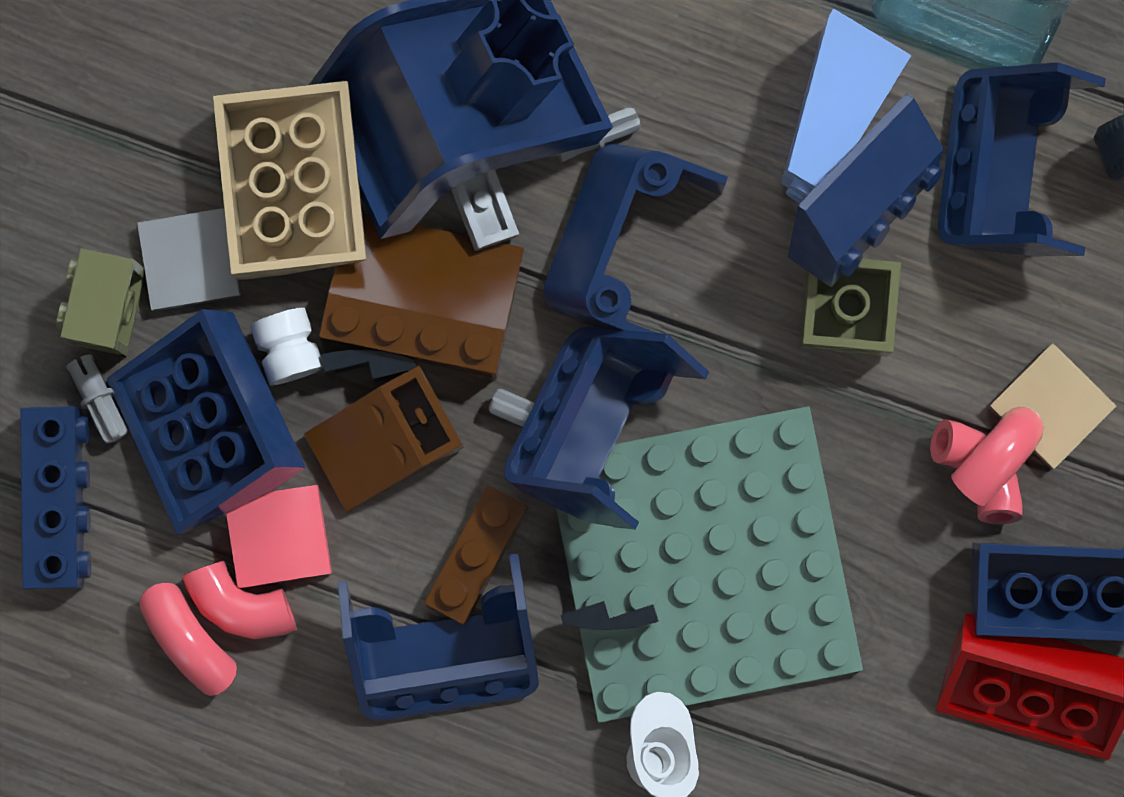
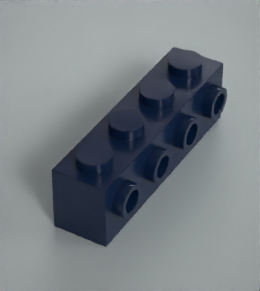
(54, 497)

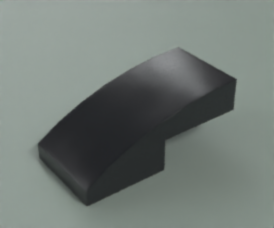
(382, 364)
(597, 618)

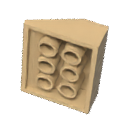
(289, 180)

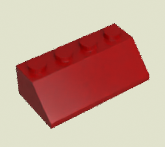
(1036, 689)

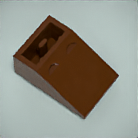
(383, 439)

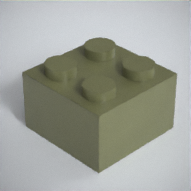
(101, 302)
(854, 313)

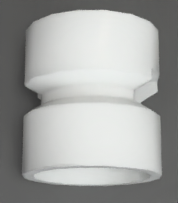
(287, 346)

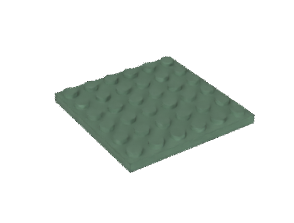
(729, 554)

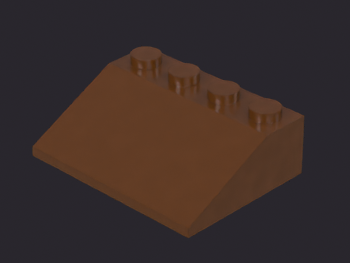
(425, 299)

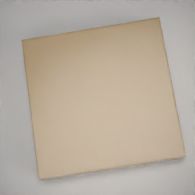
(1063, 400)

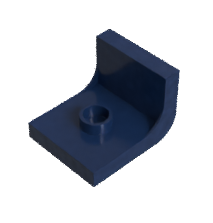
(458, 94)

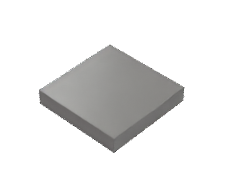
(187, 260)

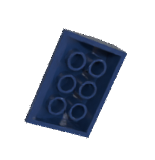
(205, 420)

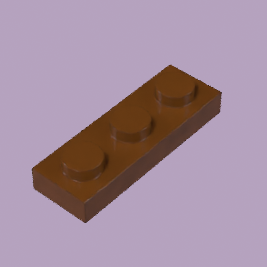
(476, 555)

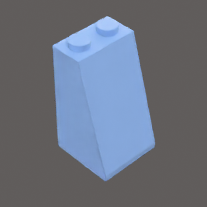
(843, 93)

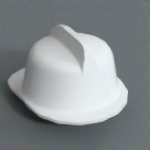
(662, 747)

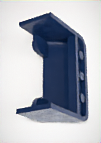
(994, 157)
(577, 276)
(583, 413)
(441, 661)

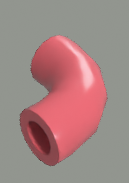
(951, 446)
(999, 455)
(238, 610)
(186, 640)

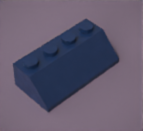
(866, 193)
(1048, 591)

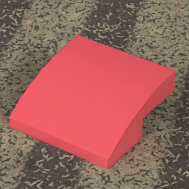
(279, 537)

